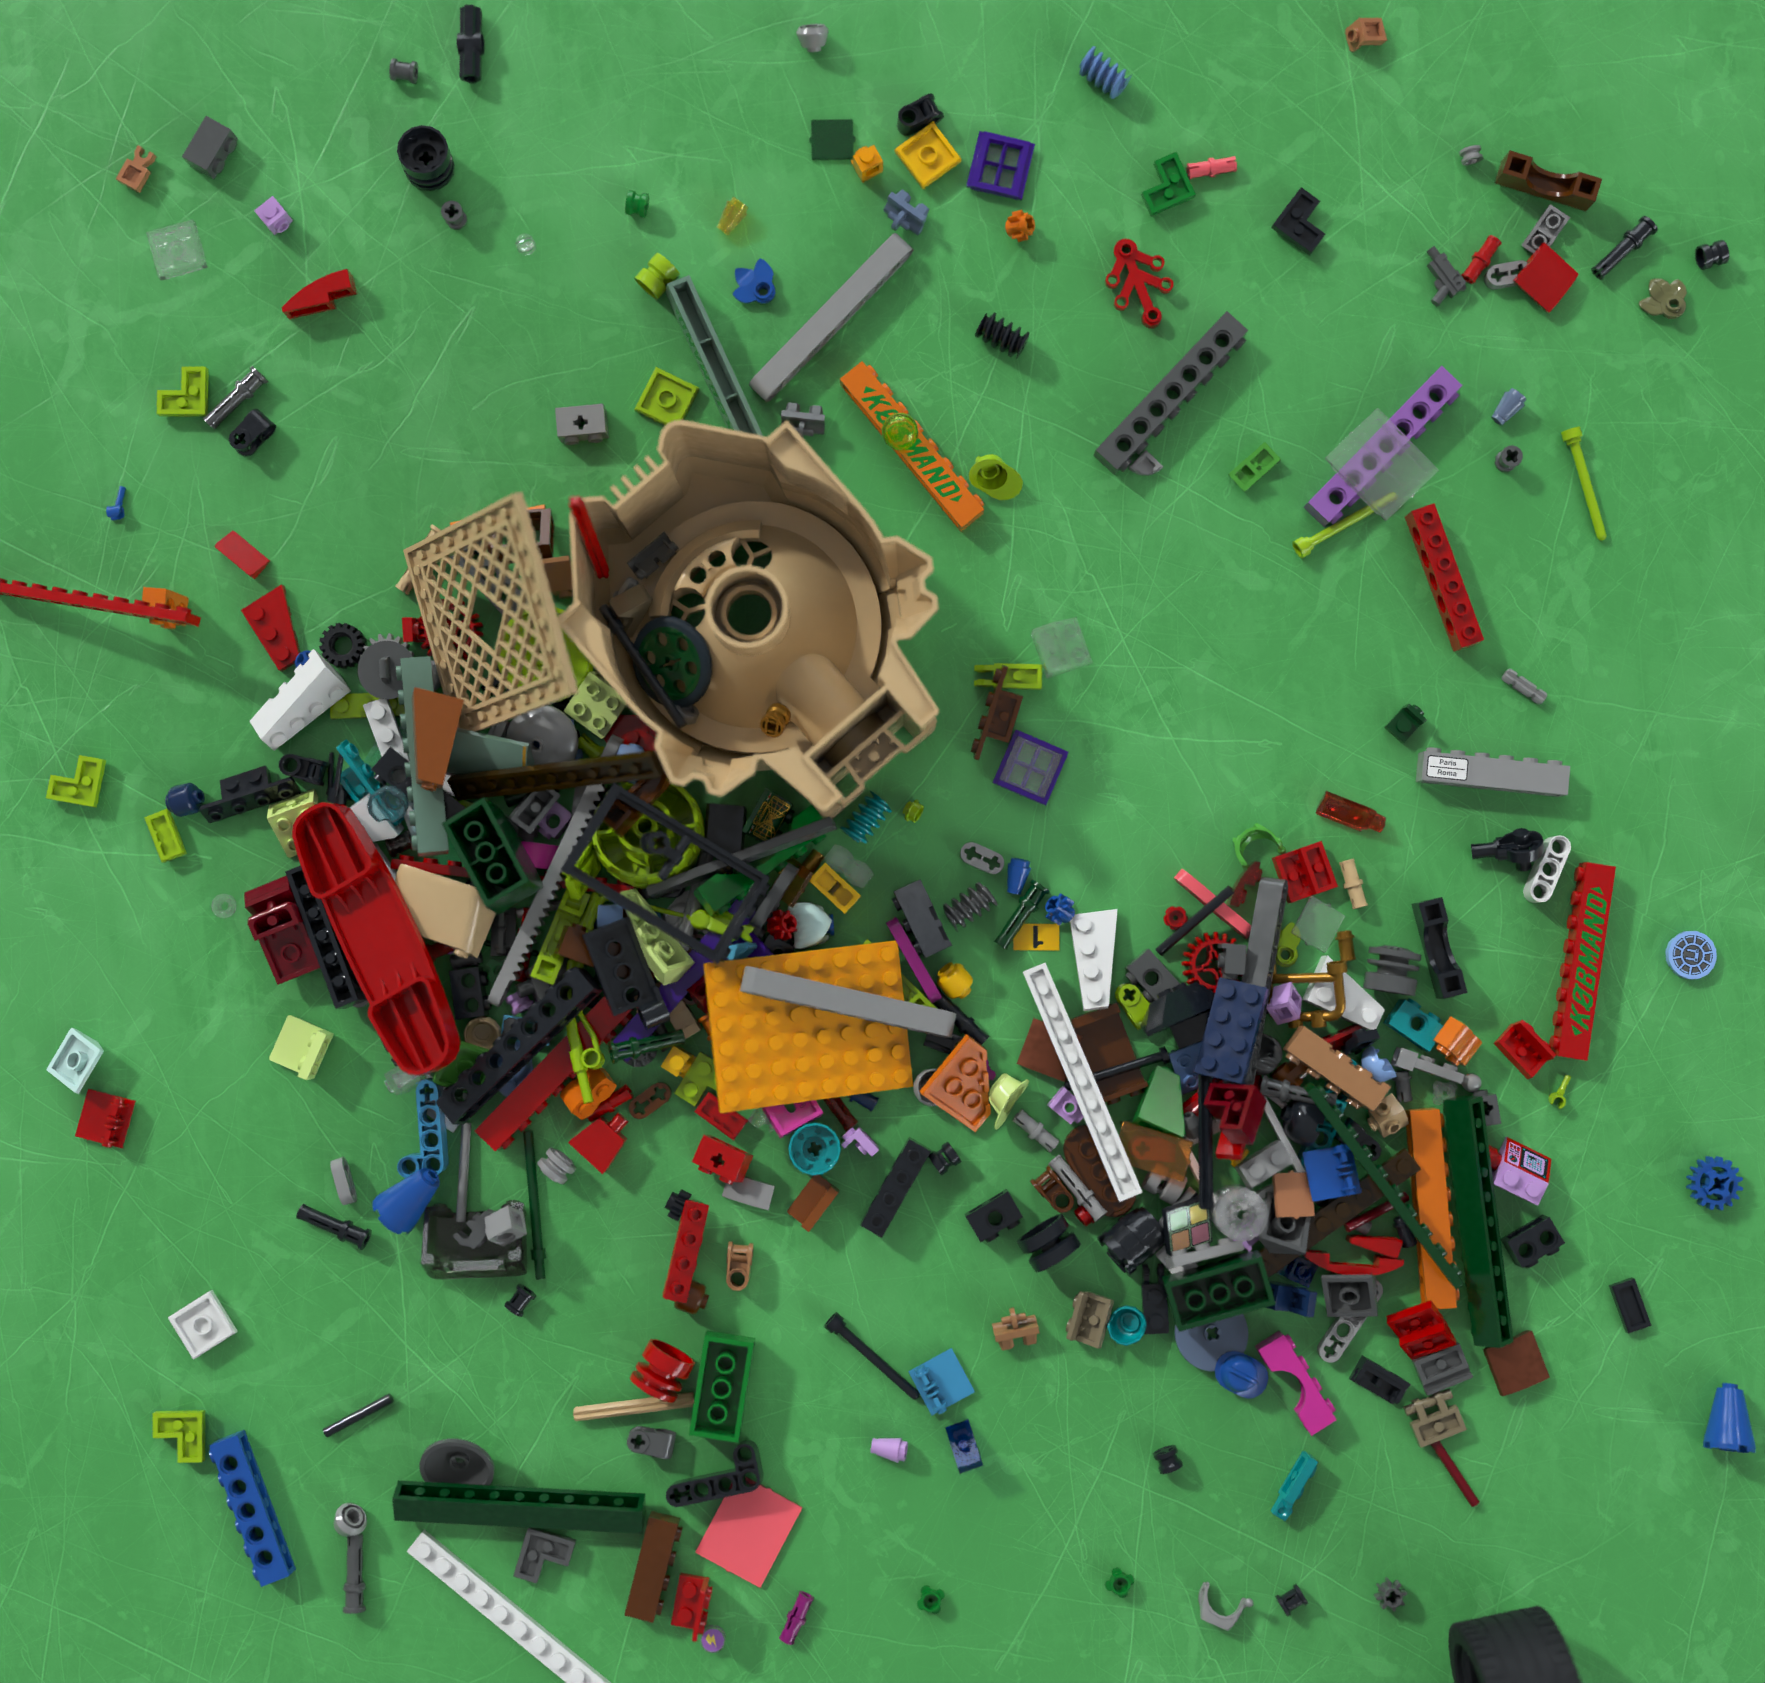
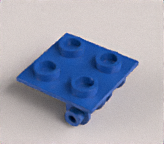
(1331, 1173)

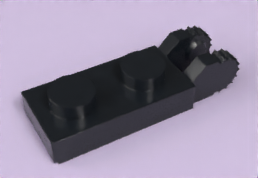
(1154, 1301)

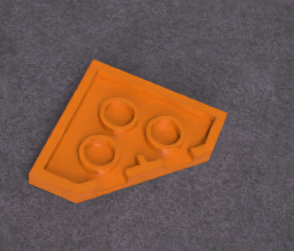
(962, 1084)

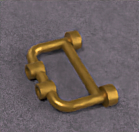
(1319, 1017)

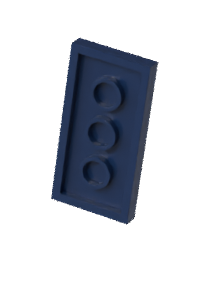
(1231, 1031)

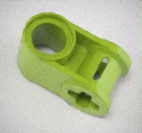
(1135, 1007)

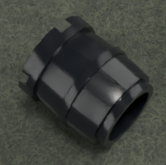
(1133, 1239)

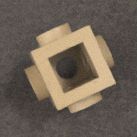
(1388, 1116)

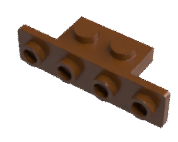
(1000, 714)

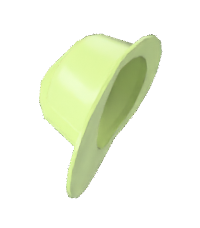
(1004, 1095)

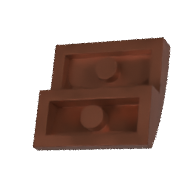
(1040, 1053)
(1517, 1364)

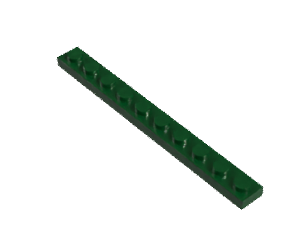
(1391, 1192)

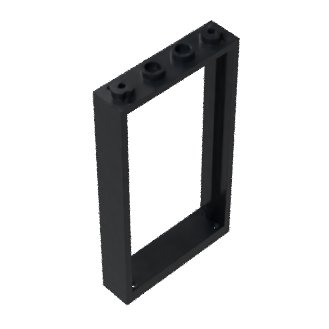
(745, 910)

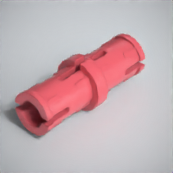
(1211, 167)

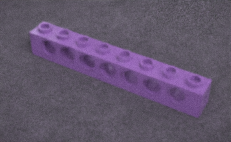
(1446, 389)

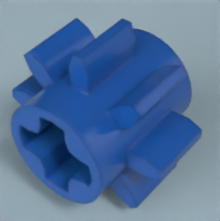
(1060, 909)

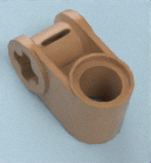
(739, 1263)

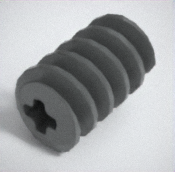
(969, 905)

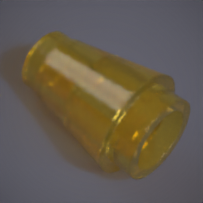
(732, 215)

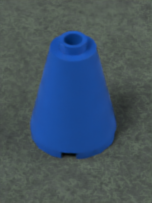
(406, 1201)
(1729, 1422)

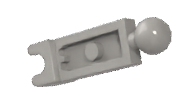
(1409, 1060)

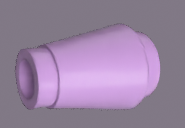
(890, 1448)

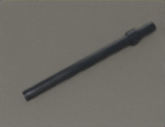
(617, 628)

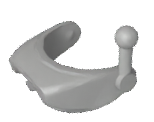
(1208, 1615)

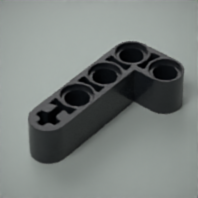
(713, 1480)

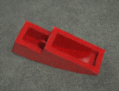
(320, 295)

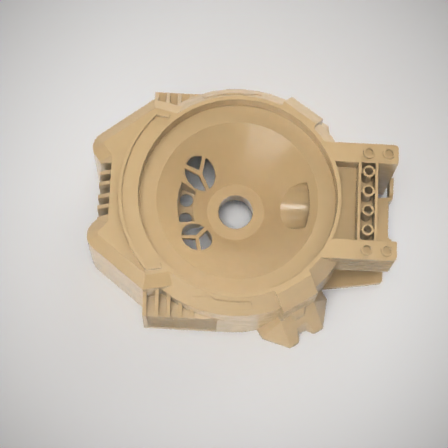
(834, 597)

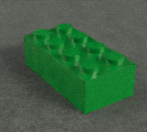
(722, 1386)

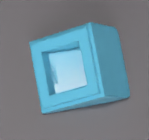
(741, 950)

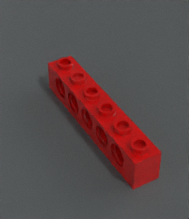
(1444, 577)

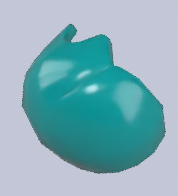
(1127, 1325)

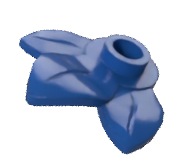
(753, 281)

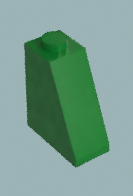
(1162, 1103)

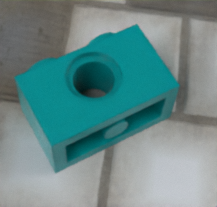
(1400, 1022)

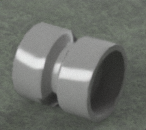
(1168, 1192)

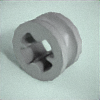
(1471, 155)

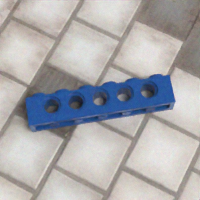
(256, 1494)

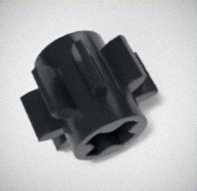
(676, 1204)

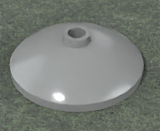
(551, 729)

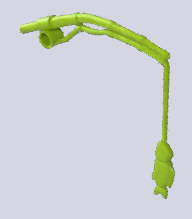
(593, 1057)

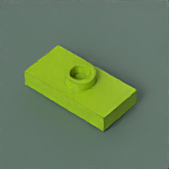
(165, 835)

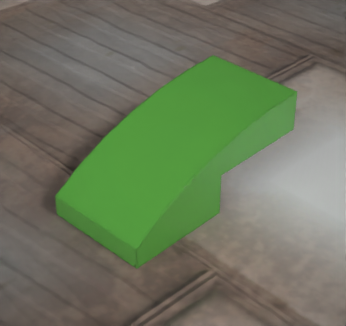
(1254, 466)

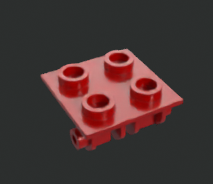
(105, 1118)

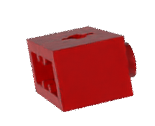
(736, 1160)

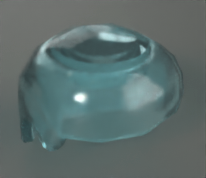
(387, 804)

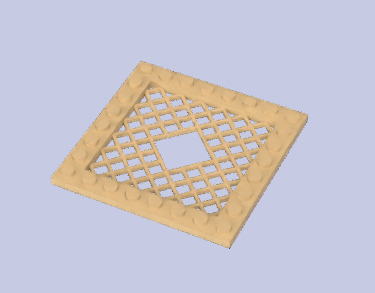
(422, 559)

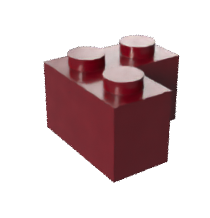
(1238, 1109)

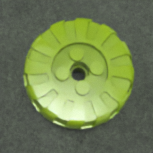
(624, 855)

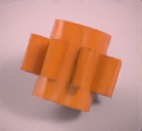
(1020, 225)

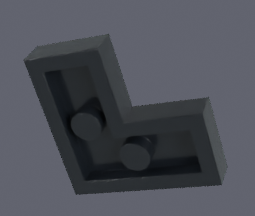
(1294, 225)

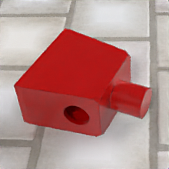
(601, 1141)

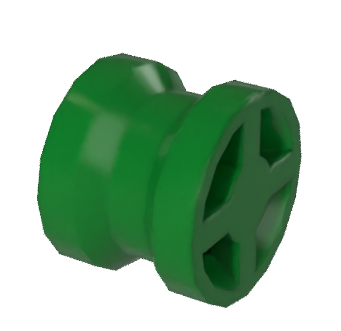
(637, 204)

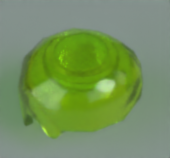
(899, 431)

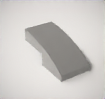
(750, 1192)

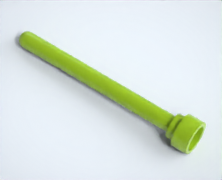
(1572, 438)
(1304, 545)

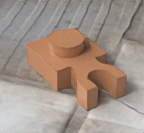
(135, 172)

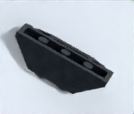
(1176, 1007)

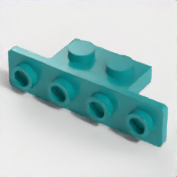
(358, 777)

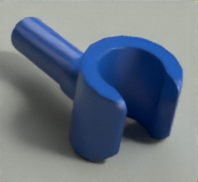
(117, 512)

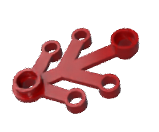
(1137, 278)

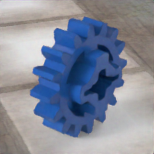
(1725, 1185)

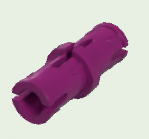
(796, 1618)

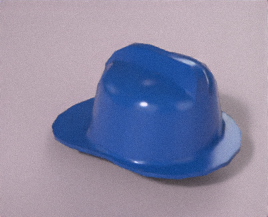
(1241, 1374)

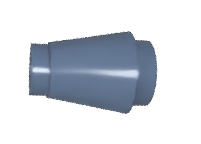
(1508, 406)

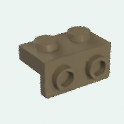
(1089, 1318)

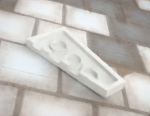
(1094, 948)

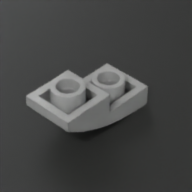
(1546, 229)

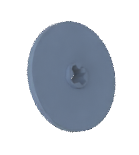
(1205, 1352)

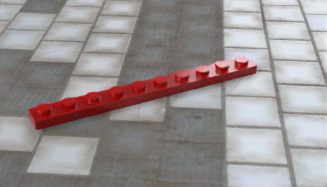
(99, 602)
(455, 869)

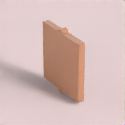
(1292, 1195)

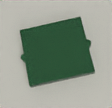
(832, 139)

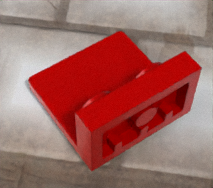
(690, 1601)

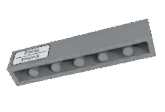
(1493, 773)

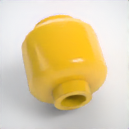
(954, 980)

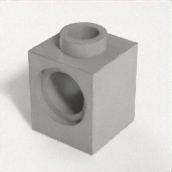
(505, 1225)

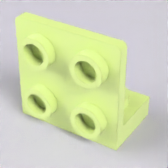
(596, 704)
(284, 814)
(301, 1047)

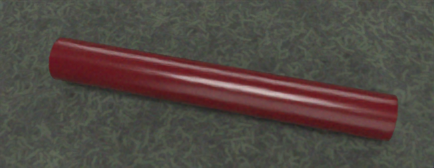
(1372, 1214)
(1455, 1473)

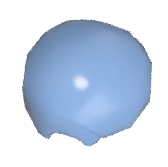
(1378, 1067)

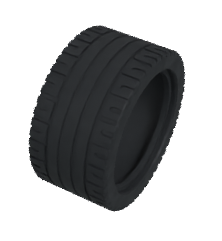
(1511, 1649)

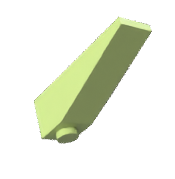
(662, 952)

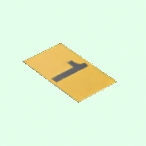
(1037, 937)

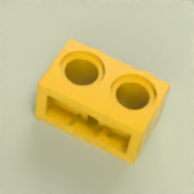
(835, 888)

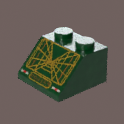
(768, 817)

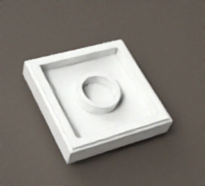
(202, 1324)

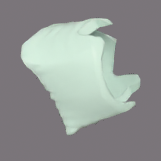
(811, 924)

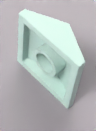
(75, 1059)

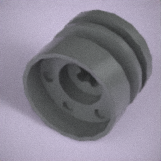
(1392, 970)

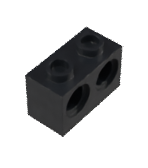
(462, 994)
(1530, 1234)

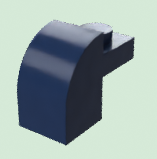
(1293, 1298)

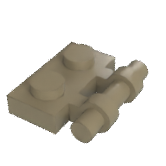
(1437, 1425)

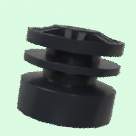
(425, 145)

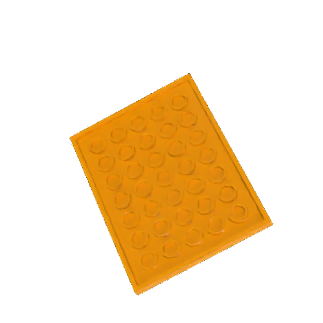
(795, 1053)

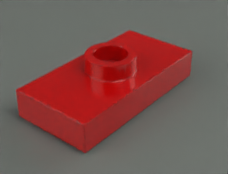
(728, 1123)

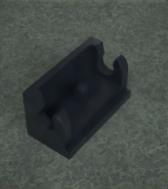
(1379, 1380)

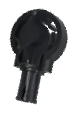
(1516, 847)

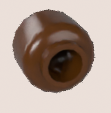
(696, 1299)

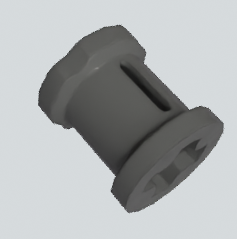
(403, 71)
(449, 211)
(1515, 454)

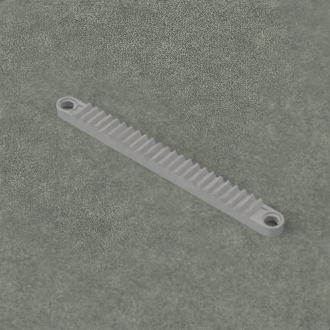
(550, 884)

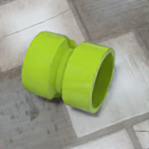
(657, 276)

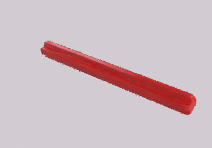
(589, 536)

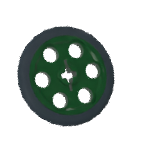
(697, 652)

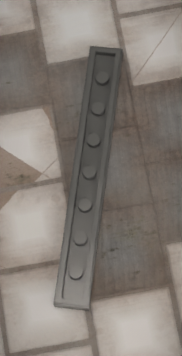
(747, 855)

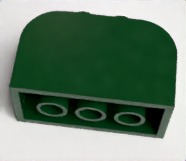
(493, 855)

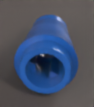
(1017, 875)

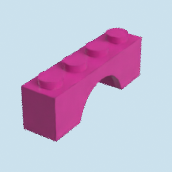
(1311, 1409)

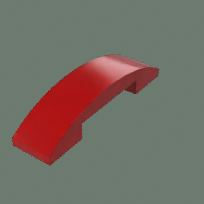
(1380, 1265)

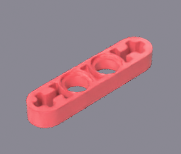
(1204, 895)

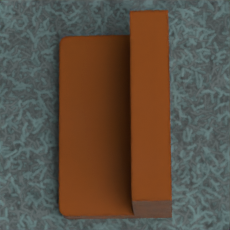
(813, 1201)

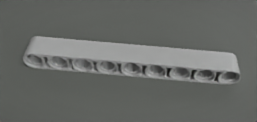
(831, 317)
(847, 1002)

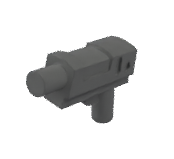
(1448, 279)

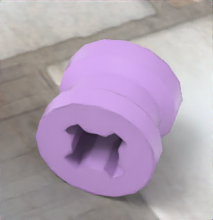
(518, 1004)

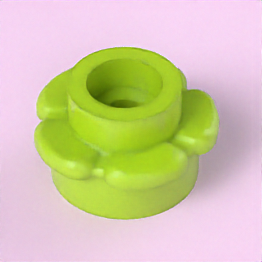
(913, 811)

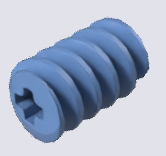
(1103, 73)

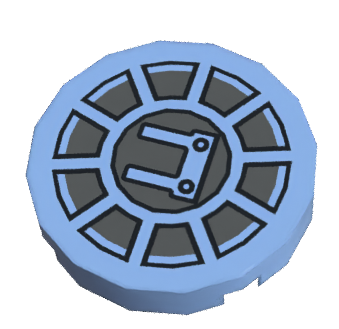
(1691, 955)

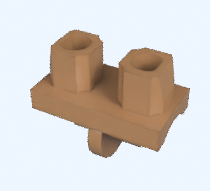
(1014, 1327)

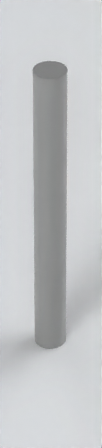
(463, 1172)

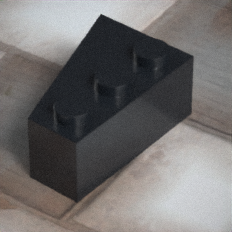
(921, 919)

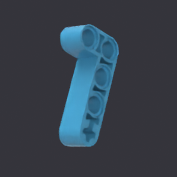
(426, 1126)

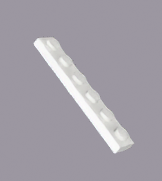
(388, 735)

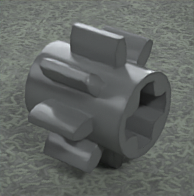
(1384, 1592)

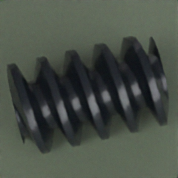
(1002, 335)

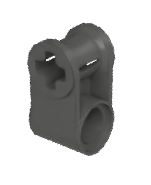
(655, 1442)

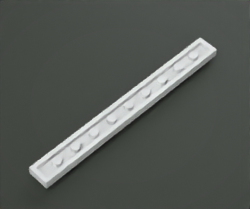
(1082, 1082)
(502, 1611)

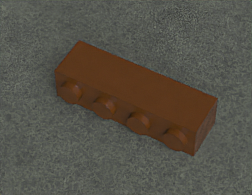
(573, 947)
(652, 1567)

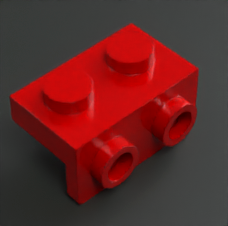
(1524, 1048)

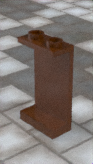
(1106, 1046)

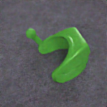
(1256, 832)

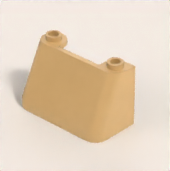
(445, 910)

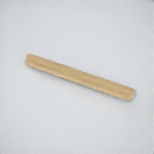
(631, 1407)

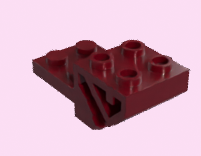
(280, 930)

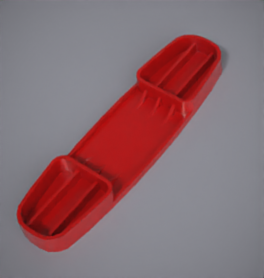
(377, 938)

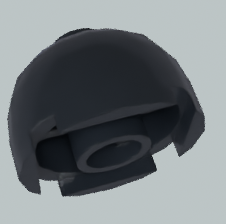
(1301, 1122)

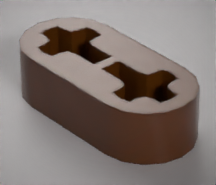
(646, 1095)

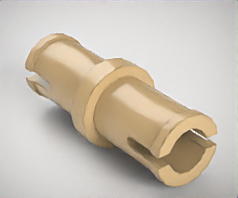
(1353, 884)

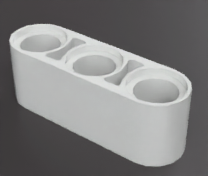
(1537, 876)

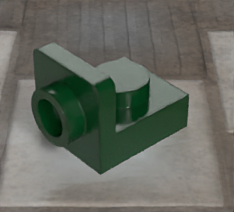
(1406, 722)

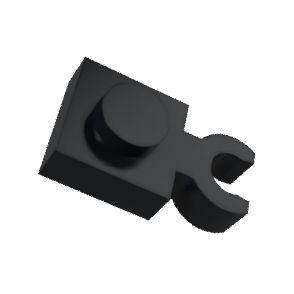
(1359, 1040)

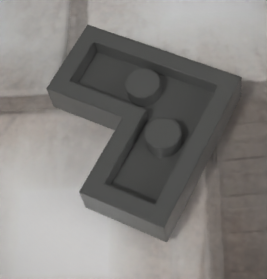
(542, 1546)

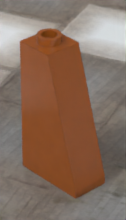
(435, 729)

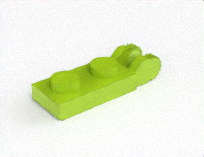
(1017, 676)

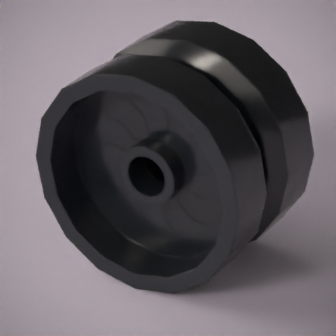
(1048, 1243)

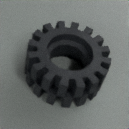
(333, 635)

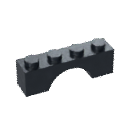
(1432, 928)

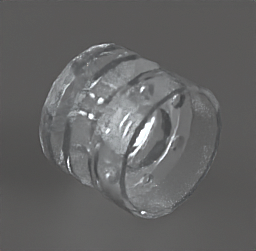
(1226, 1206)

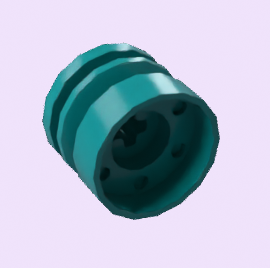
(808, 1162)

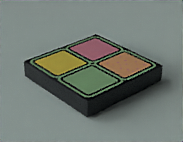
(1186, 1225)

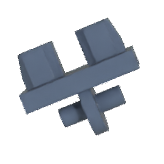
(904, 214)

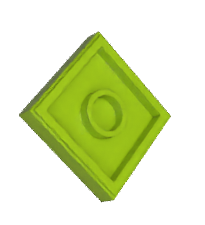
(666, 397)

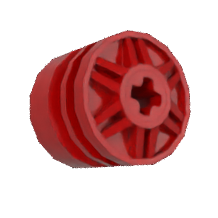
(659, 1376)

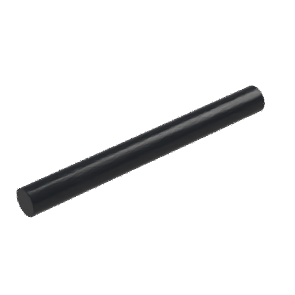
(1195, 920)

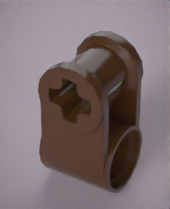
(1052, 1189)

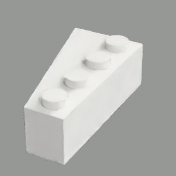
(299, 701)

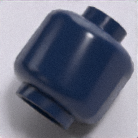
(184, 799)

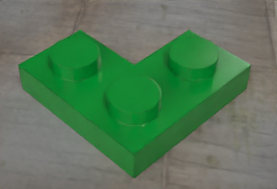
(1174, 187)

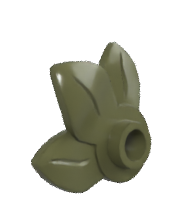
(1662, 295)

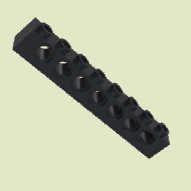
(584, 992)

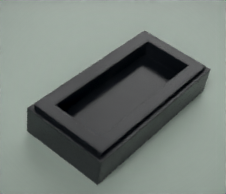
(1630, 1305)

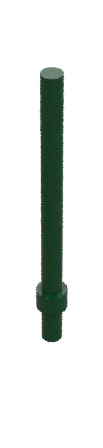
(538, 1253)

